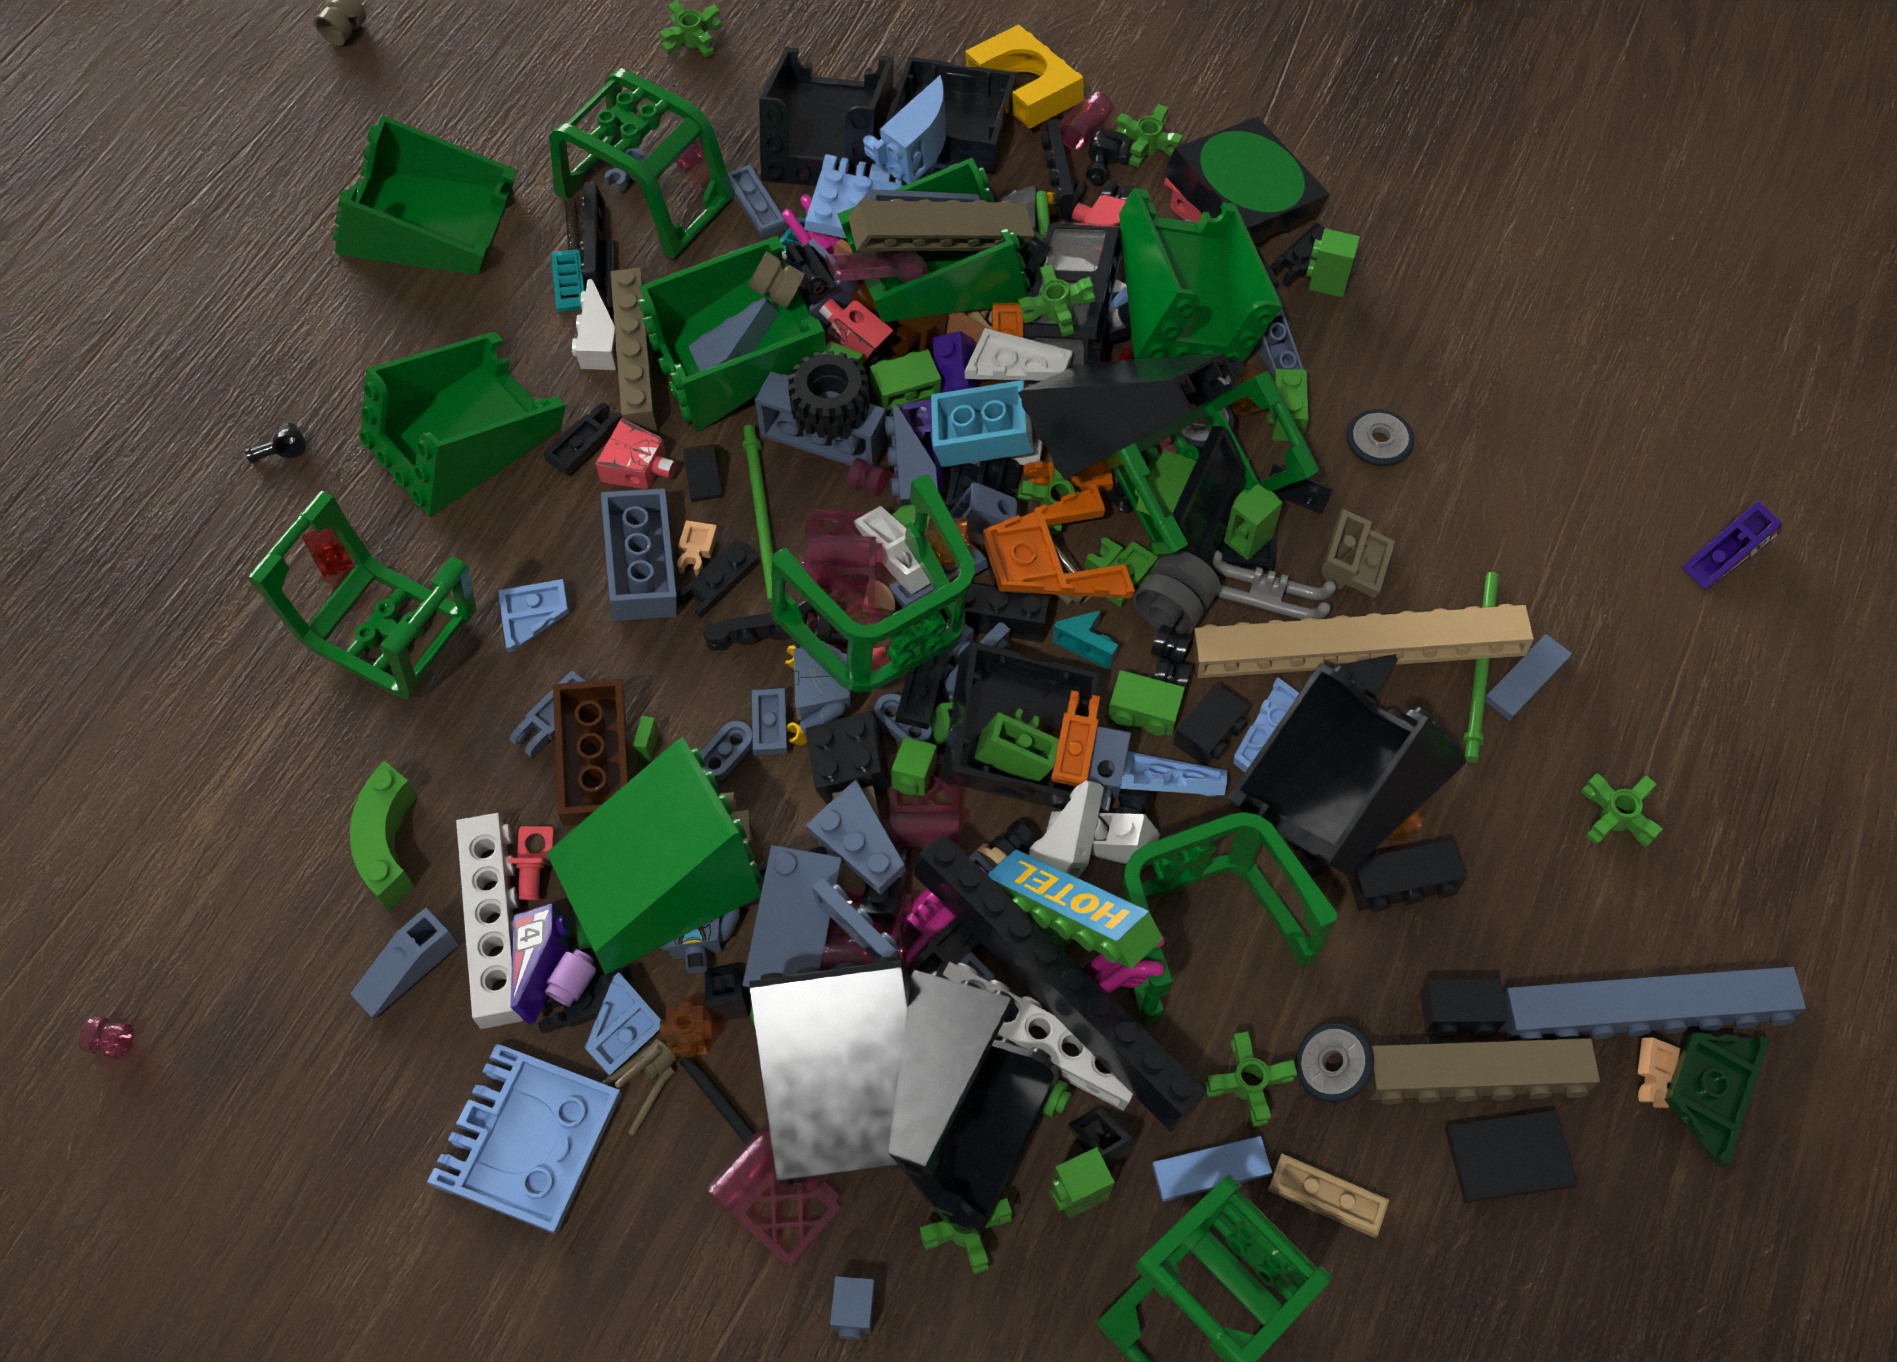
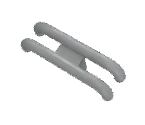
(1268, 591)

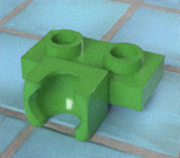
(1135, 557)

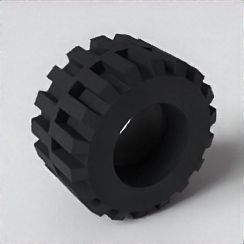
(826, 374)

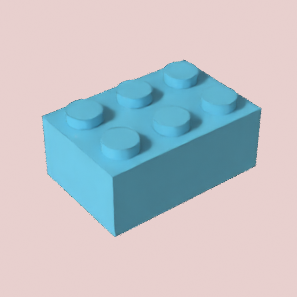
(980, 424)

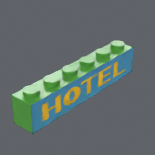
(1078, 909)

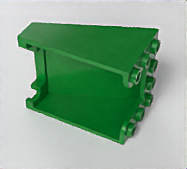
(422, 202)
(954, 278)
(1193, 283)
(698, 301)
(451, 419)
(656, 860)

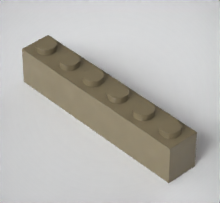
(937, 225)
(633, 351)
(1483, 1070)

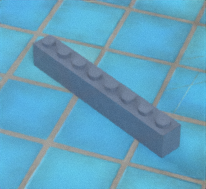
(1653, 1004)

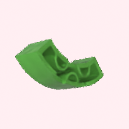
(373, 831)

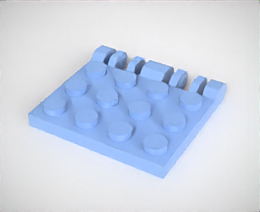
(842, 191)
(531, 1140)

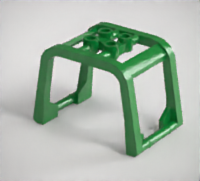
(626, 132)
(1131, 467)
(454, 575)
(861, 638)
(1187, 860)
(1255, 1242)

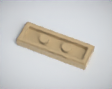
(1328, 1195)

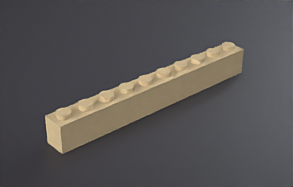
(1345, 639)

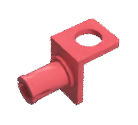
(531, 864)

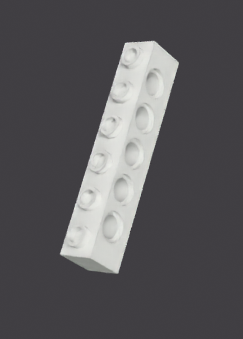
(474, 838)
(1076, 1070)

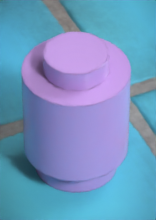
(570, 977)

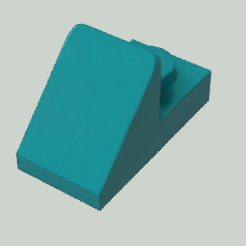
(1079, 637)

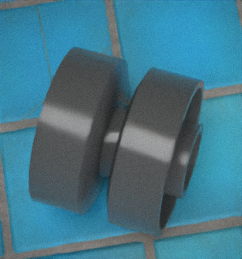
(1177, 592)

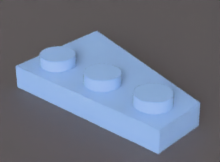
(1269, 717)
(1168, 775)

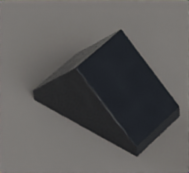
(702, 472)
(1371, 673)
(725, 993)
(1101, 1131)

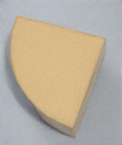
(883, 599)
(993, 856)

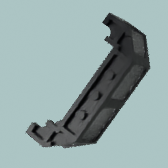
(1075, 254)

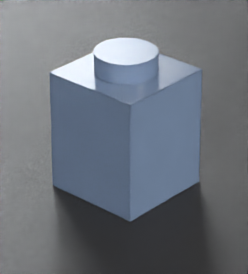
(852, 1307)

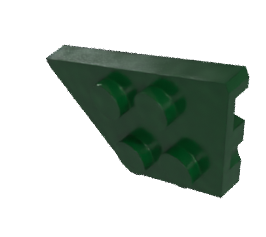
(1715, 1088)

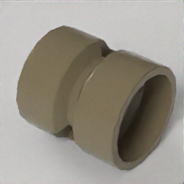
(339, 20)
(778, 281)

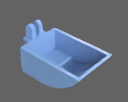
(912, 136)

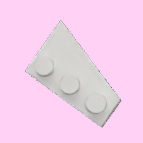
(1015, 358)

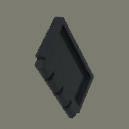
(1210, 495)

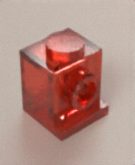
(327, 552)

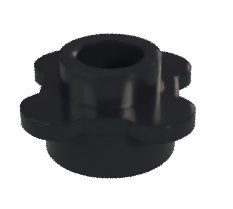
(1114, 496)

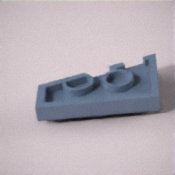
(856, 835)

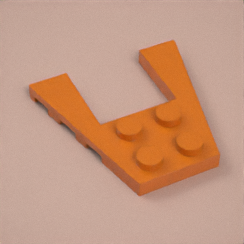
(1027, 560)

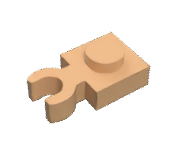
(696, 542)
(1657, 1065)

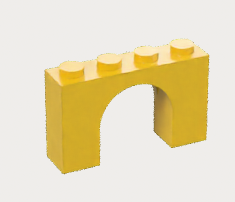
(1020, 51)

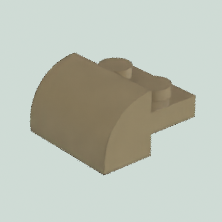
(1357, 555)

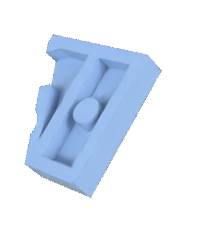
(531, 610)
(620, 1026)

